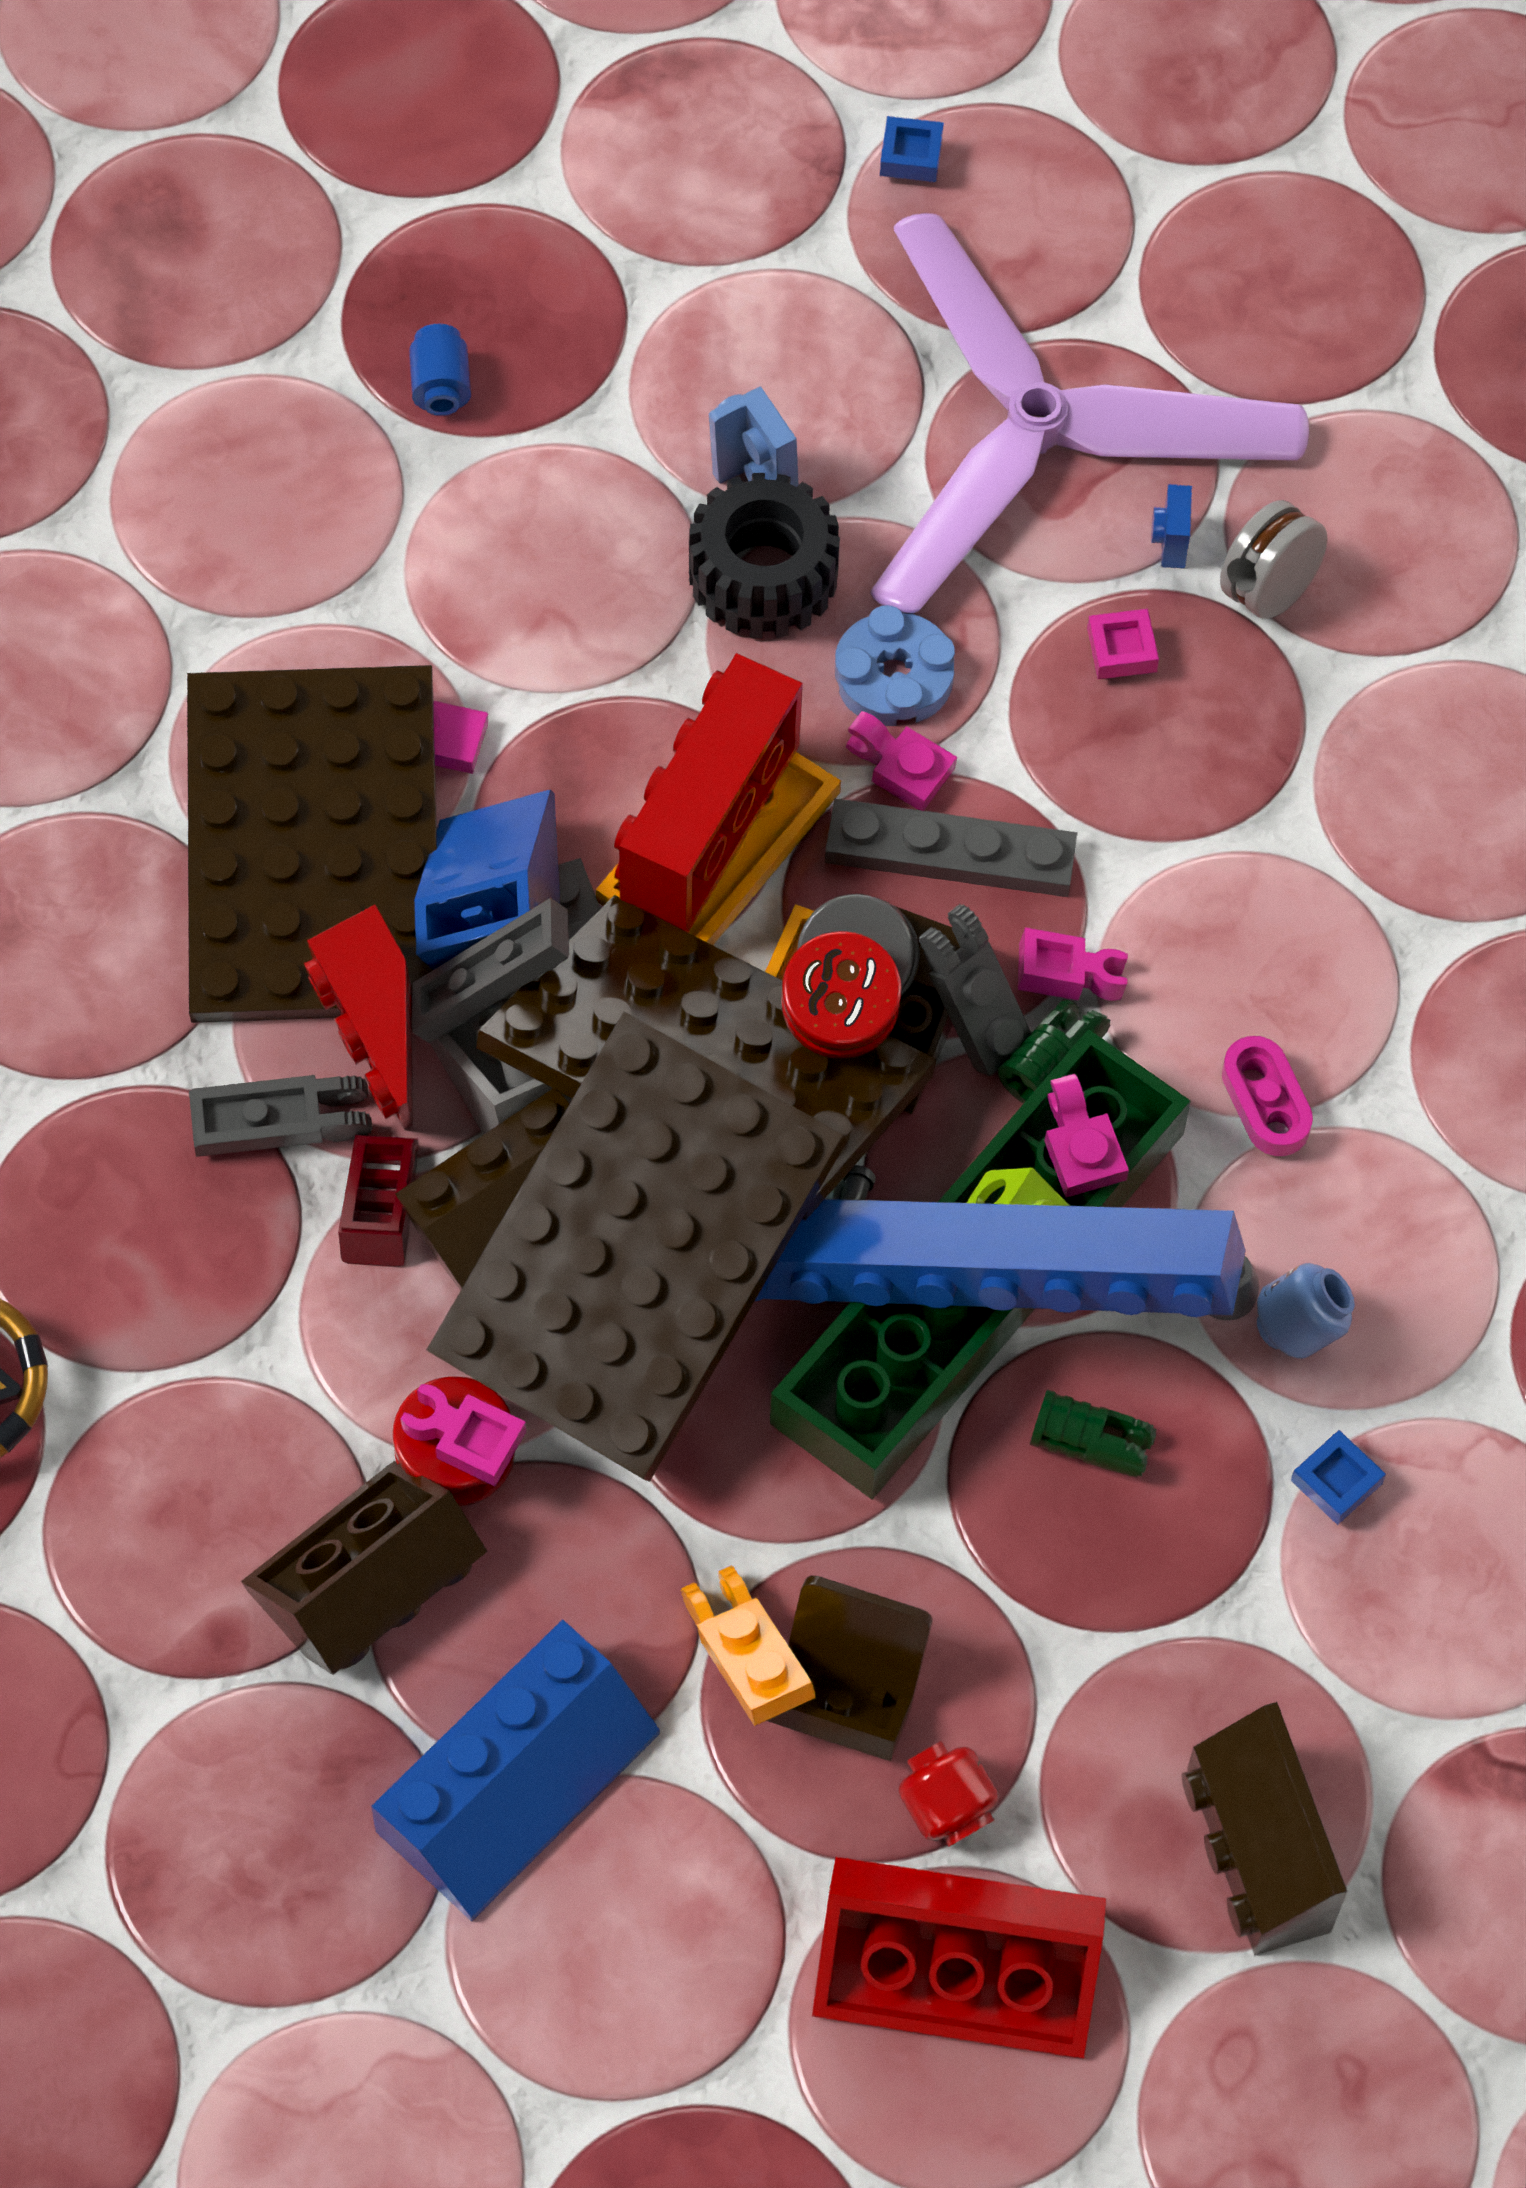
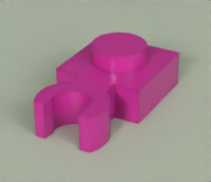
(1061, 968)
(472, 1437)

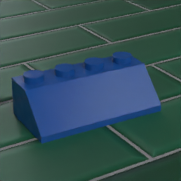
(515, 1770)

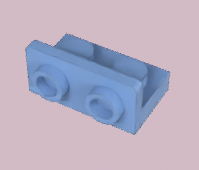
(751, 438)

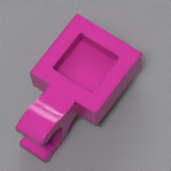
(905, 766)
(1081, 1148)

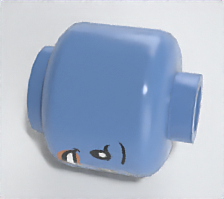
(1305, 1310)

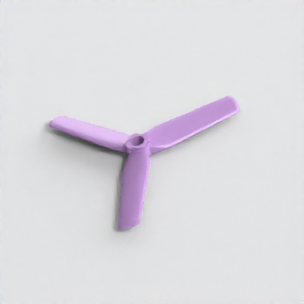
(1087, 419)

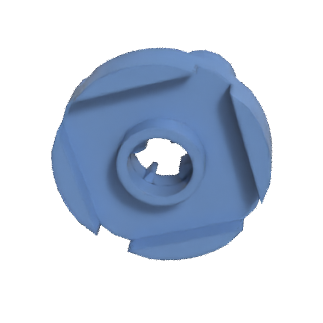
(901, 637)

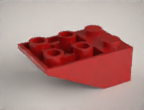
(370, 984)

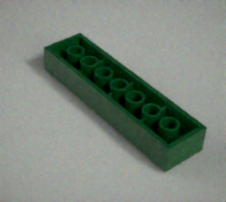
(897, 1369)

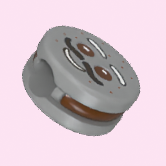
(1273, 559)

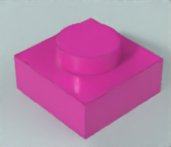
(1122, 644)

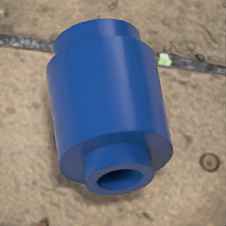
(439, 369)

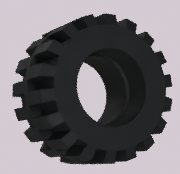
(763, 515)

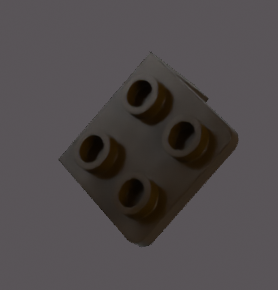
(861, 1663)

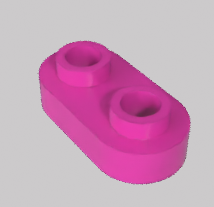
(1267, 1100)

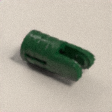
(1047, 1047)
(1093, 1434)

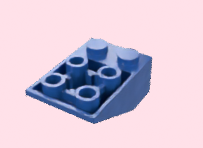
(485, 874)

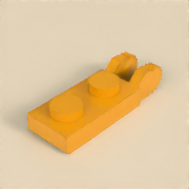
(749, 1650)

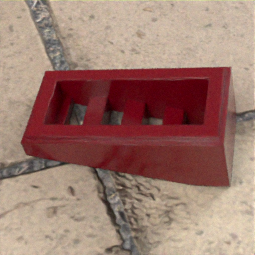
(377, 1237)

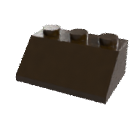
(469, 1193)
(366, 1567)
(1265, 1832)

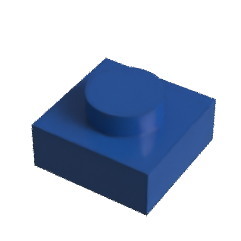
(911, 149)
(1173, 525)
(1338, 1477)

